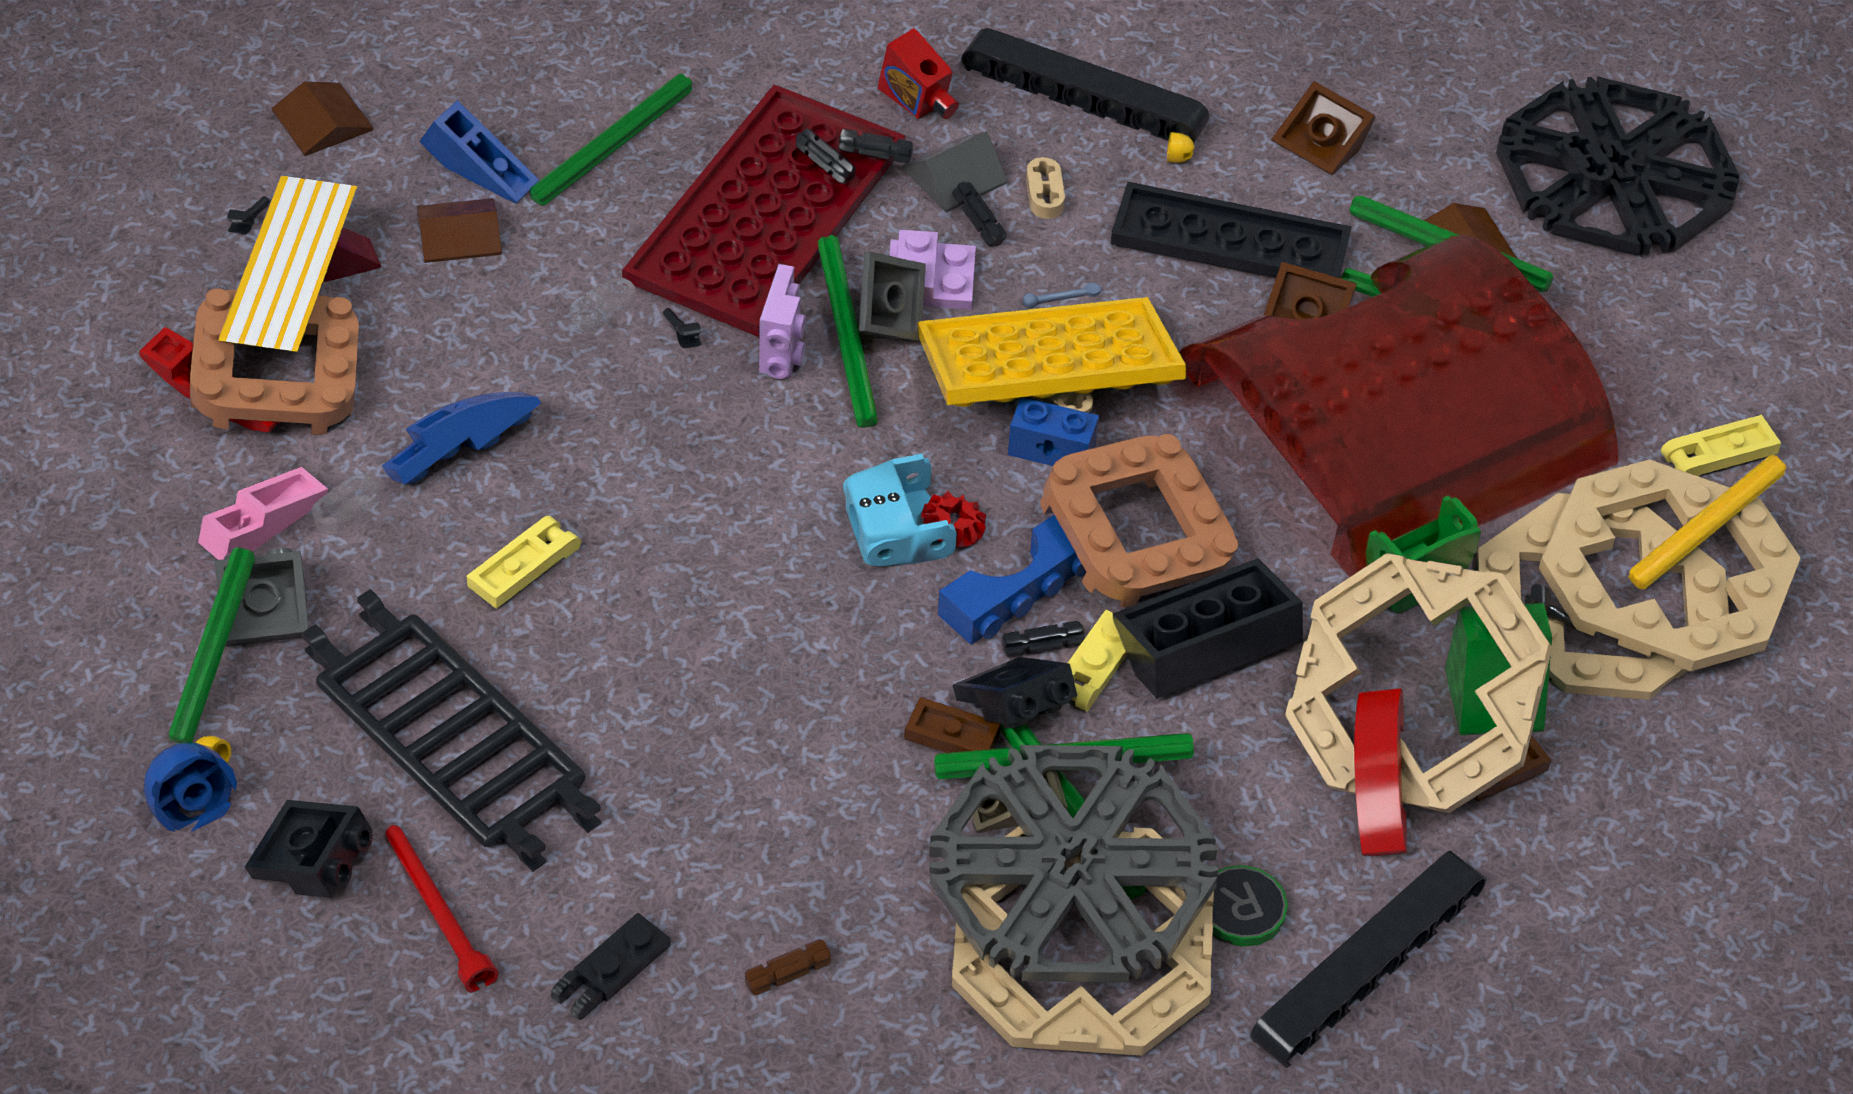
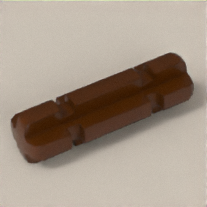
(787, 967)

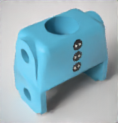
(888, 511)

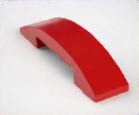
(172, 358)
(1378, 772)

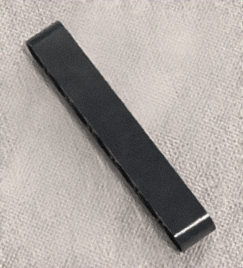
(1084, 85)
(1365, 957)

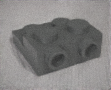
(272, 600)

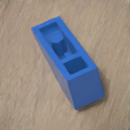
(476, 154)

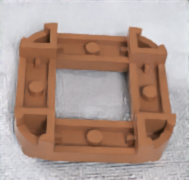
(316, 403)
(1108, 566)

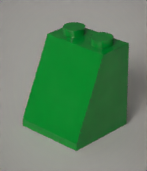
(1476, 660)

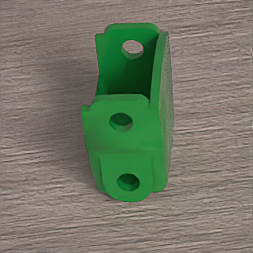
(1437, 541)

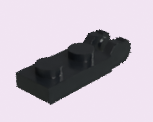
(612, 965)

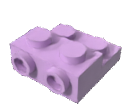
(947, 271)
(782, 326)

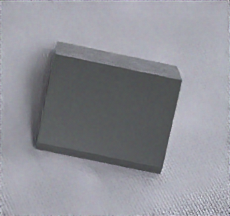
(963, 160)
(891, 297)

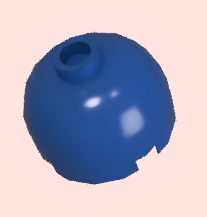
(194, 779)

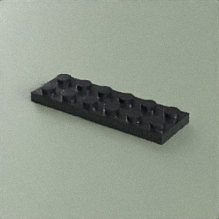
(1226, 232)

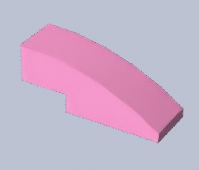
(260, 512)

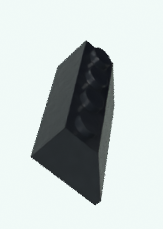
(1209, 627)

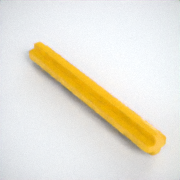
(1707, 522)

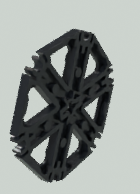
(1638, 151)

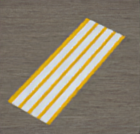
(288, 264)

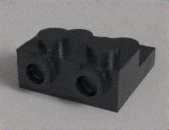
(1018, 690)
(311, 847)

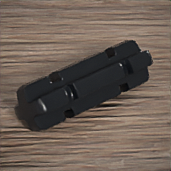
(875, 145)
(825, 156)
(979, 214)
(1043, 639)

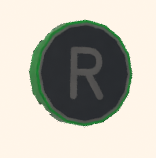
(1247, 906)

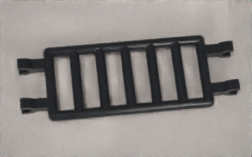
(435, 784)

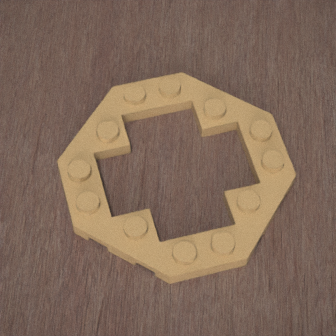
(1440, 591)
(1643, 624)
(1606, 674)
(1078, 1019)

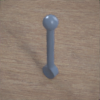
(1091, 289)

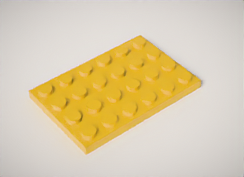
(1050, 351)

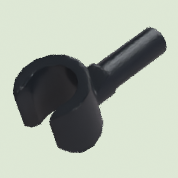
(243, 220)
(686, 333)
(1541, 594)

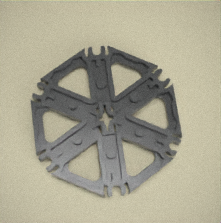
(1057, 836)

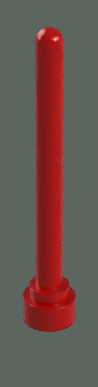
(472, 964)

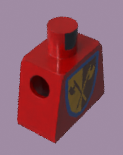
(917, 77)

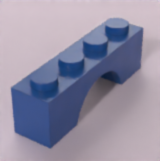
(981, 603)

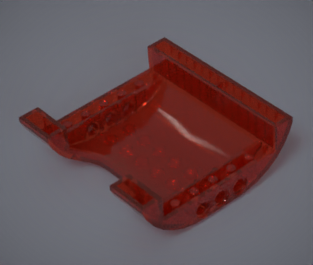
(1421, 395)

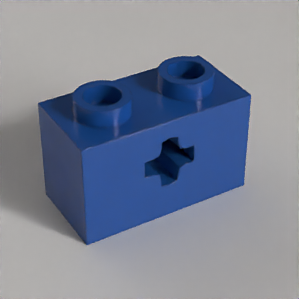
(1050, 431)

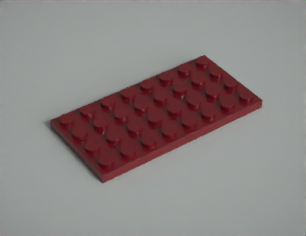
(756, 210)

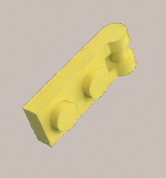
(1722, 446)
(522, 561)
(1096, 660)

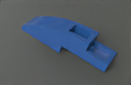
(470, 421)

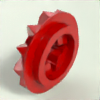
(970, 524)

